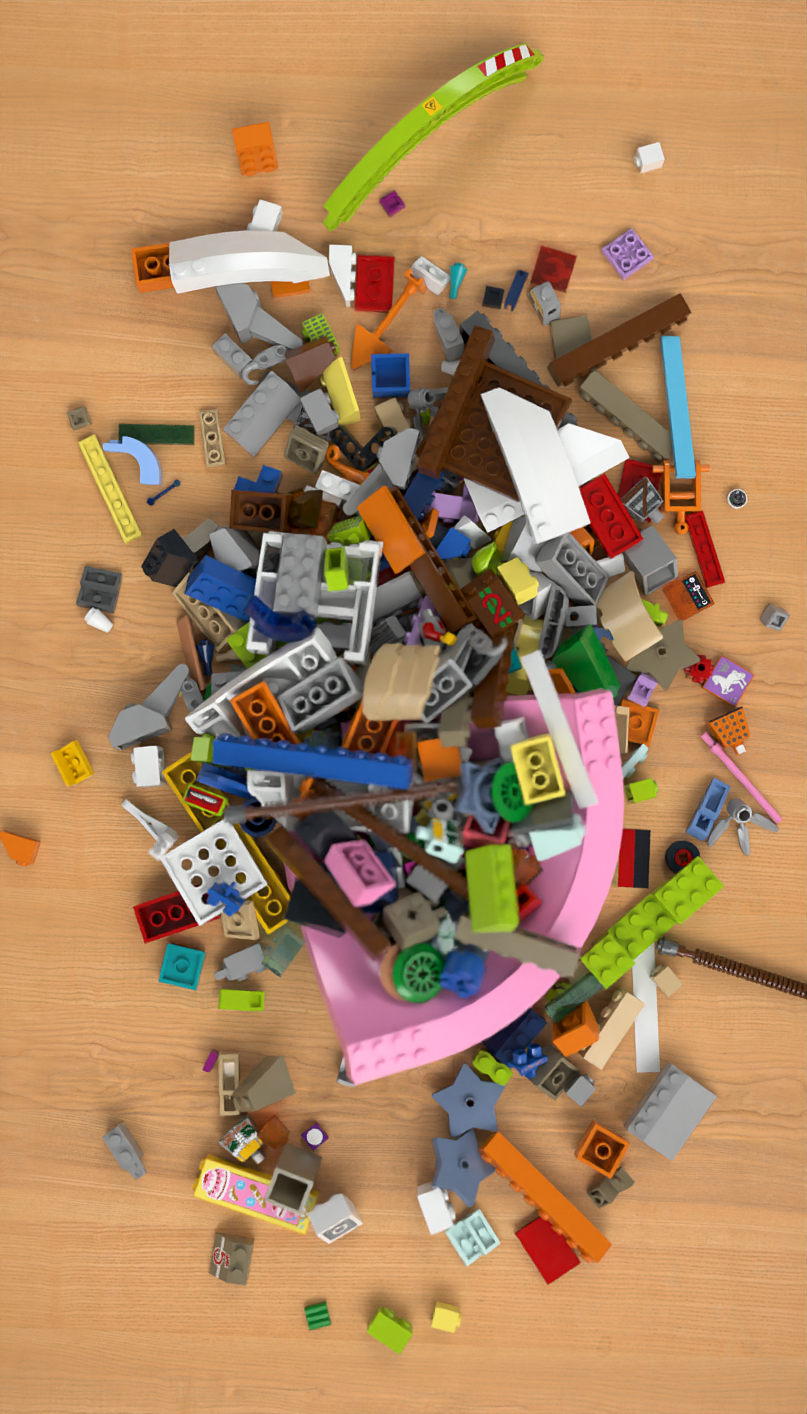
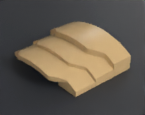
(399, 681)

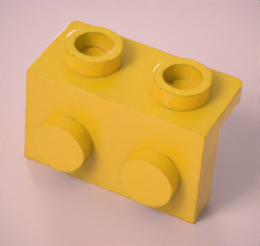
(72, 763)

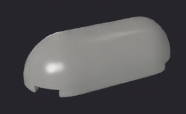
(553, 622)

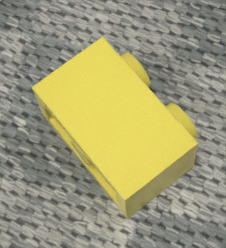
(518, 580)

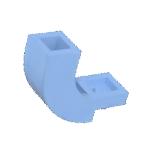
(148, 461)

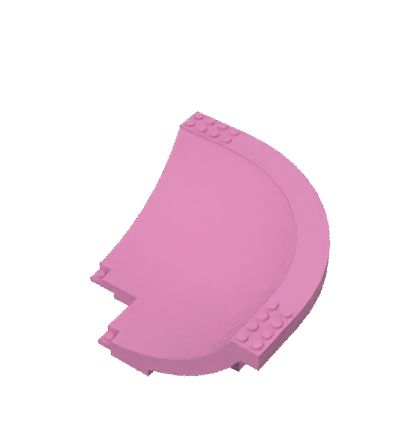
(393, 1035)

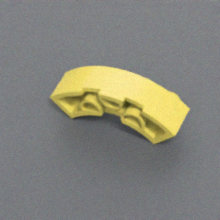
(527, 643)

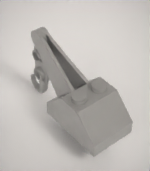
(252, 321)
(395, 468)
(448, 679)
(150, 719)

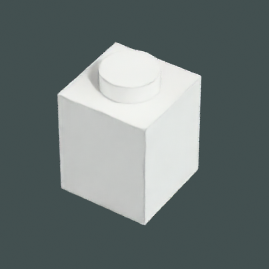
(649, 157)

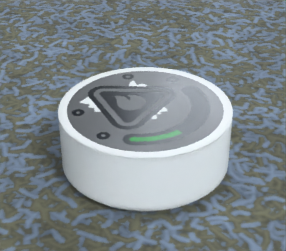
(736, 498)

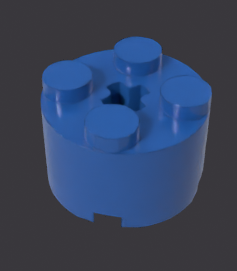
(463, 973)

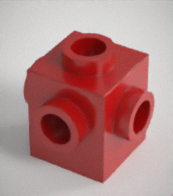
(699, 676)

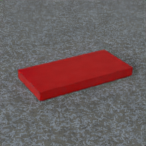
(609, 517)

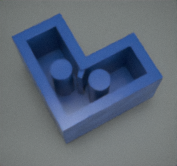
(268, 481)

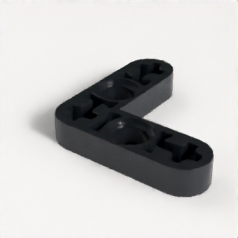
(366, 451)

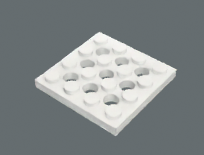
(227, 874)

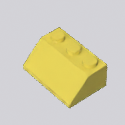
(340, 392)
(537, 769)

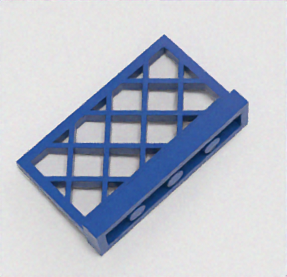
(224, 780)

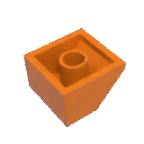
(576, 1030)

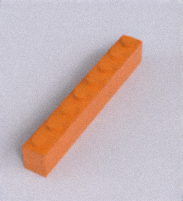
(544, 1197)

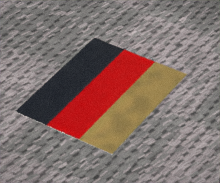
(633, 860)

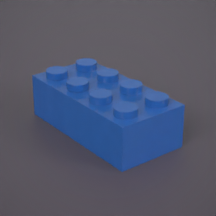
(221, 587)

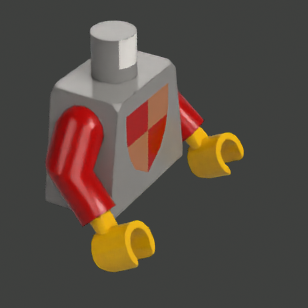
(434, 631)

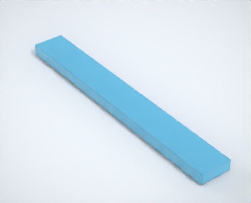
(677, 407)

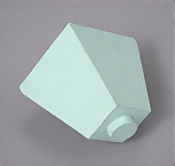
(557, 839)

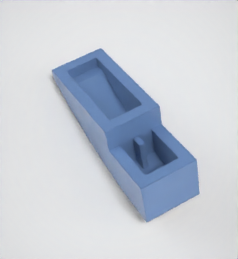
(708, 809)

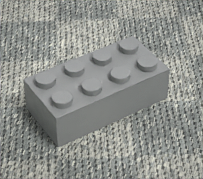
(300, 574)

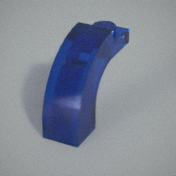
(278, 626)

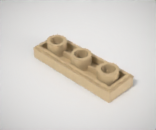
(213, 448)

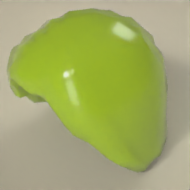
(487, 558)

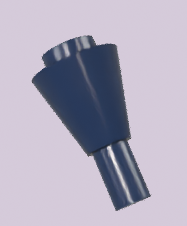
(206, 651)

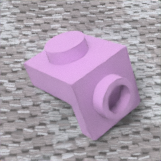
(642, 689)

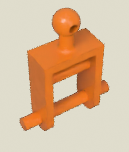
(665, 470)

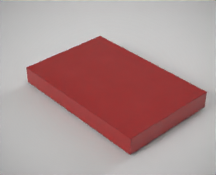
(374, 283)
(632, 474)
(547, 1249)

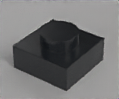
(493, 297)

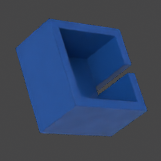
(390, 375)

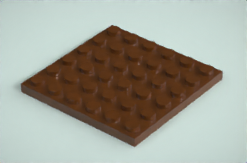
(475, 447)

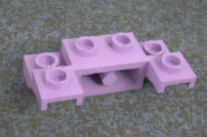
(453, 508)

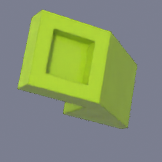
(241, 1000)

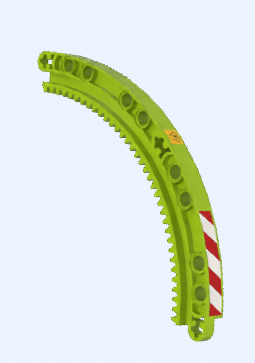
(474, 83)

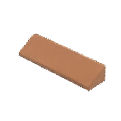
(190, 652)

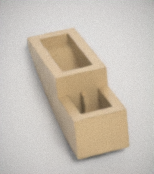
(228, 1082)

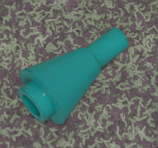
(457, 274)

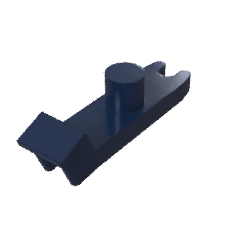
(516, 289)

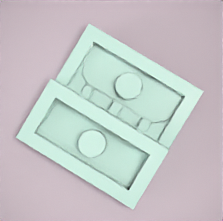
(472, 1237)

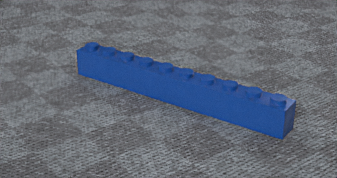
(313, 761)

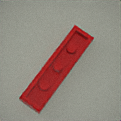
(704, 549)

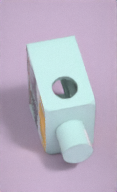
(442, 838)

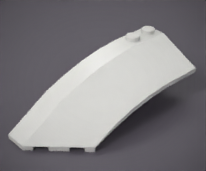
(242, 258)
(588, 455)

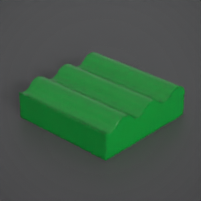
(317, 1315)

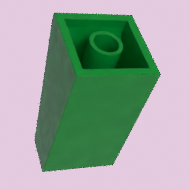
(586, 663)

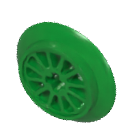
(511, 801)
(400, 973)

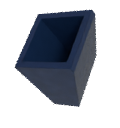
(389, 862)

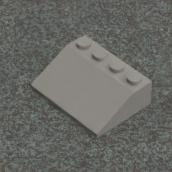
(669, 1111)

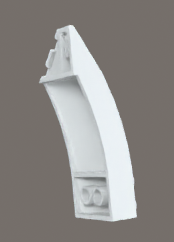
(536, 465)
(292, 661)
(279, 786)

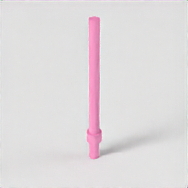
(716, 749)

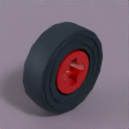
(680, 847)

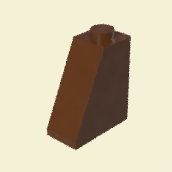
(310, 361)

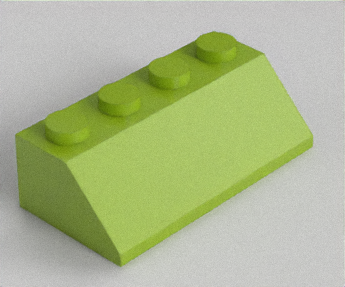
(491, 889)

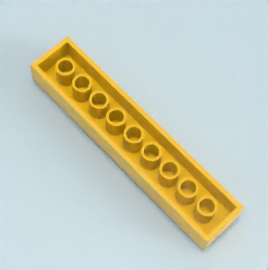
(269, 901)

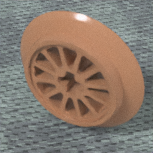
(386, 968)

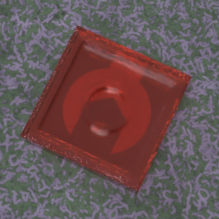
(553, 267)

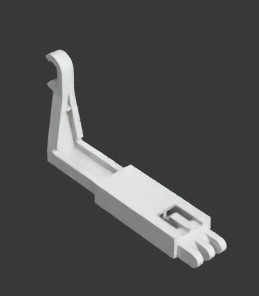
(161, 832)

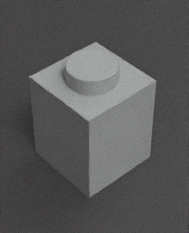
(580, 1088)

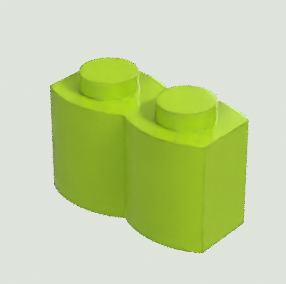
(487, 1064)

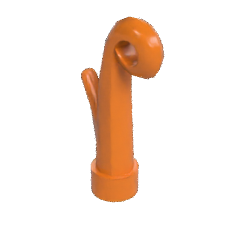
(349, 473)

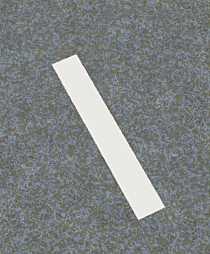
(559, 730)
(647, 1020)

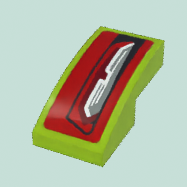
(205, 800)

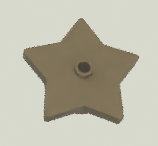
(665, 667)

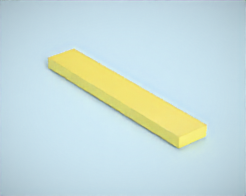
(110, 489)

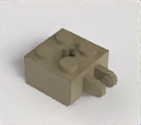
(412, 920)

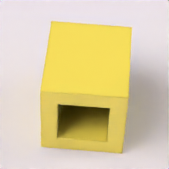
(445, 1317)

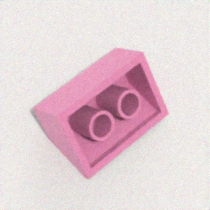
(358, 872)

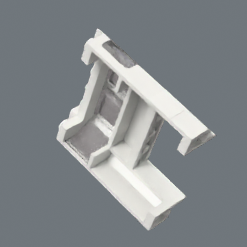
(348, 604)

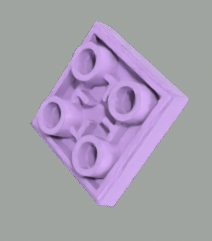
(627, 254)

